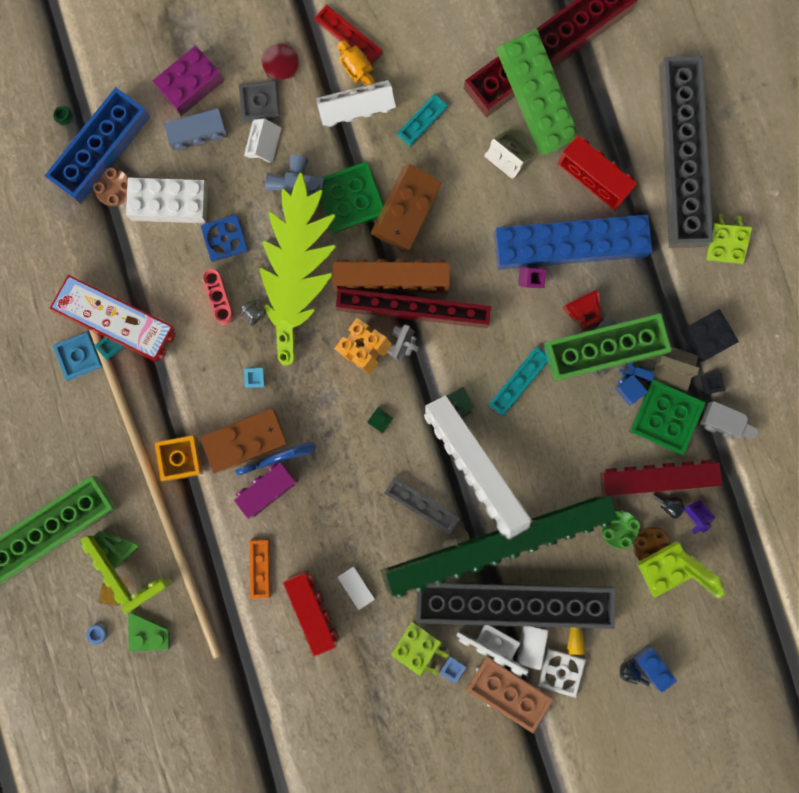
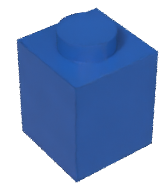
(630, 389)

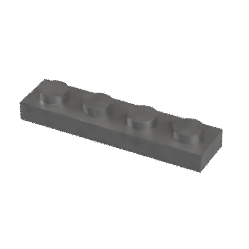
(422, 505)

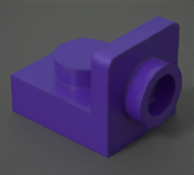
(700, 515)

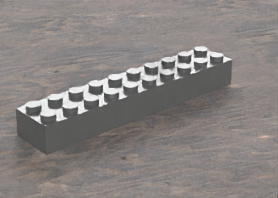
(685, 152)
(517, 605)

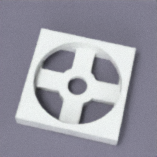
(571, 691)

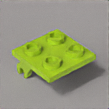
(729, 241)
(417, 650)

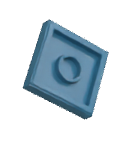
(77, 356)

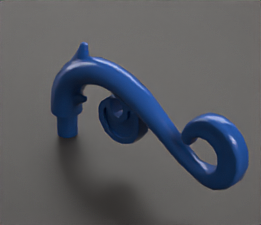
(297, 451)

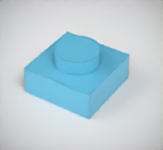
(254, 378)

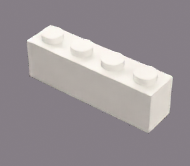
(356, 103)

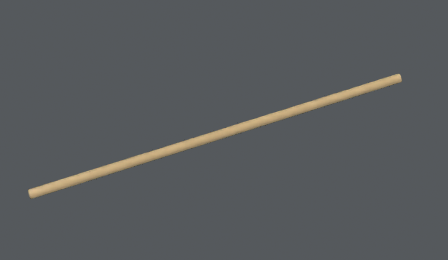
(159, 501)

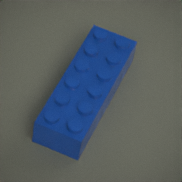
(98, 145)

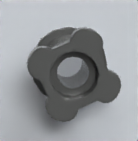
(252, 313)

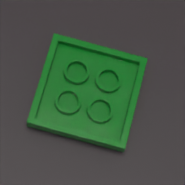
(351, 197)
(667, 417)

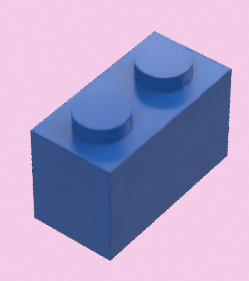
(654, 669)

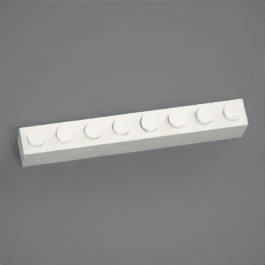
(477, 467)

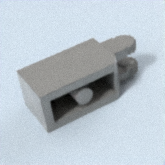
(727, 421)

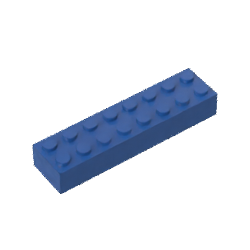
(572, 242)

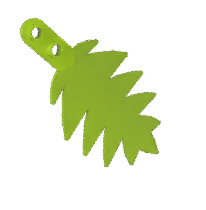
(292, 263)

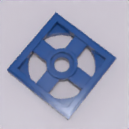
(241, 248)

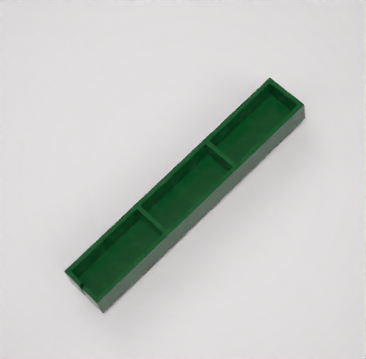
(495, 546)

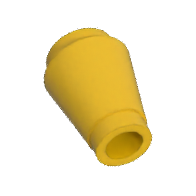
(576, 642)

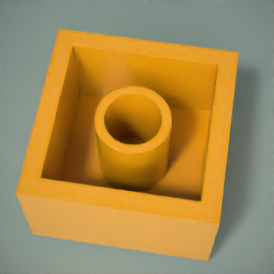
(179, 458)

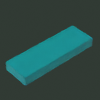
(422, 120)

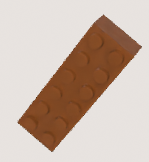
(391, 276)

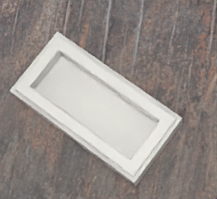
(356, 588)

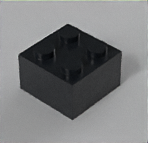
(709, 335)

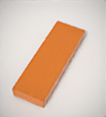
(259, 568)

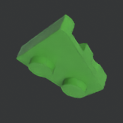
(115, 548)
(146, 634)

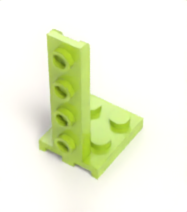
(672, 567)
(113, 580)

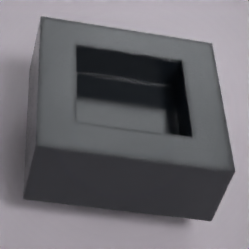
(712, 383)

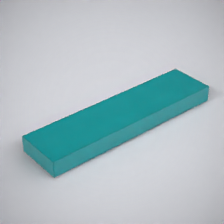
(519, 381)

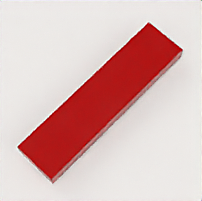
(345, 31)

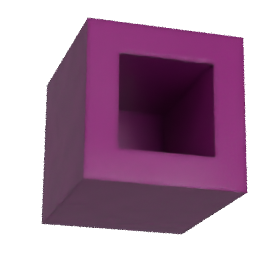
(532, 277)

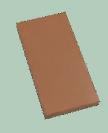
(509, 694)

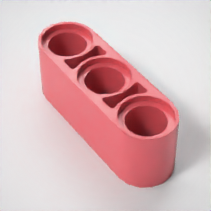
(213, 289)

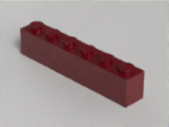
(660, 479)

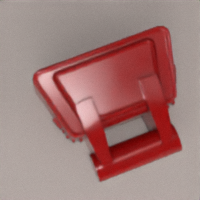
(584, 306)

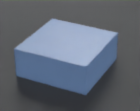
(452, 669)

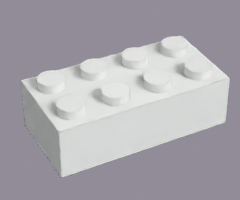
(167, 200)

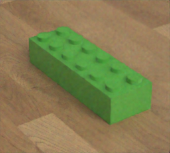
(537, 92)
(607, 347)

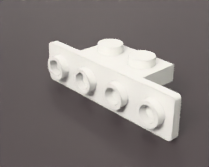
(497, 645)

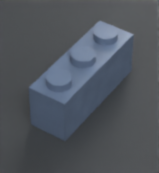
(195, 129)

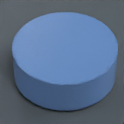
(96, 634)

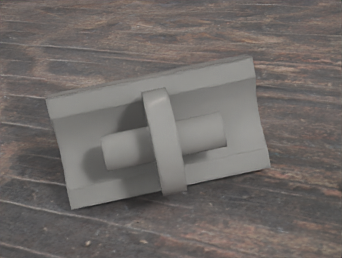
(405, 343)

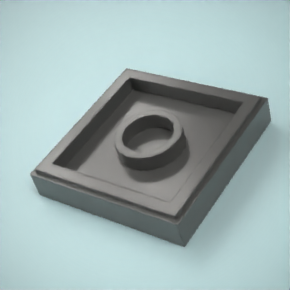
(259, 101)

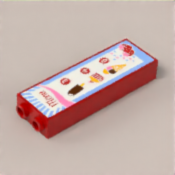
(113, 319)

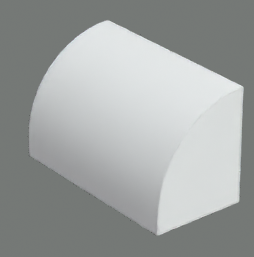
(531, 646)

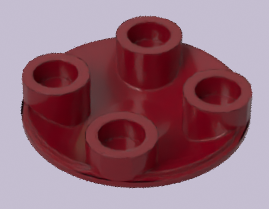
(280, 62)

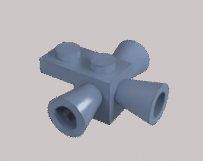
(297, 165)

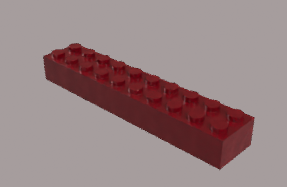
(561, 38)

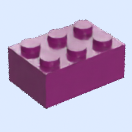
(188, 80)
(265, 490)

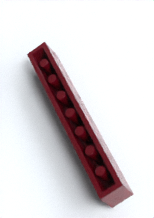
(413, 308)

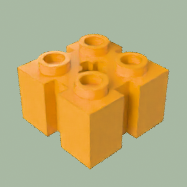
(353, 350)

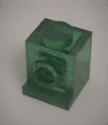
(461, 402)

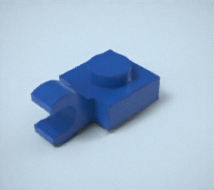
(641, 372)

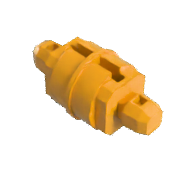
(355, 63)

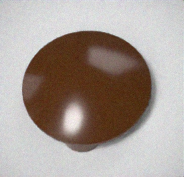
(649, 542)

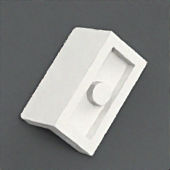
(262, 140)

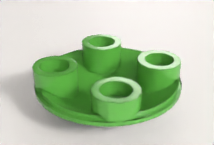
(622, 531)

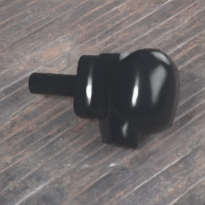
(672, 506)
(631, 674)

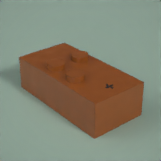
(406, 207)
(244, 441)

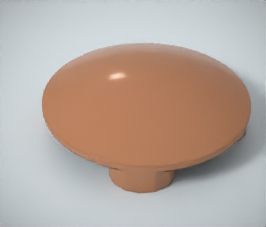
(112, 187)

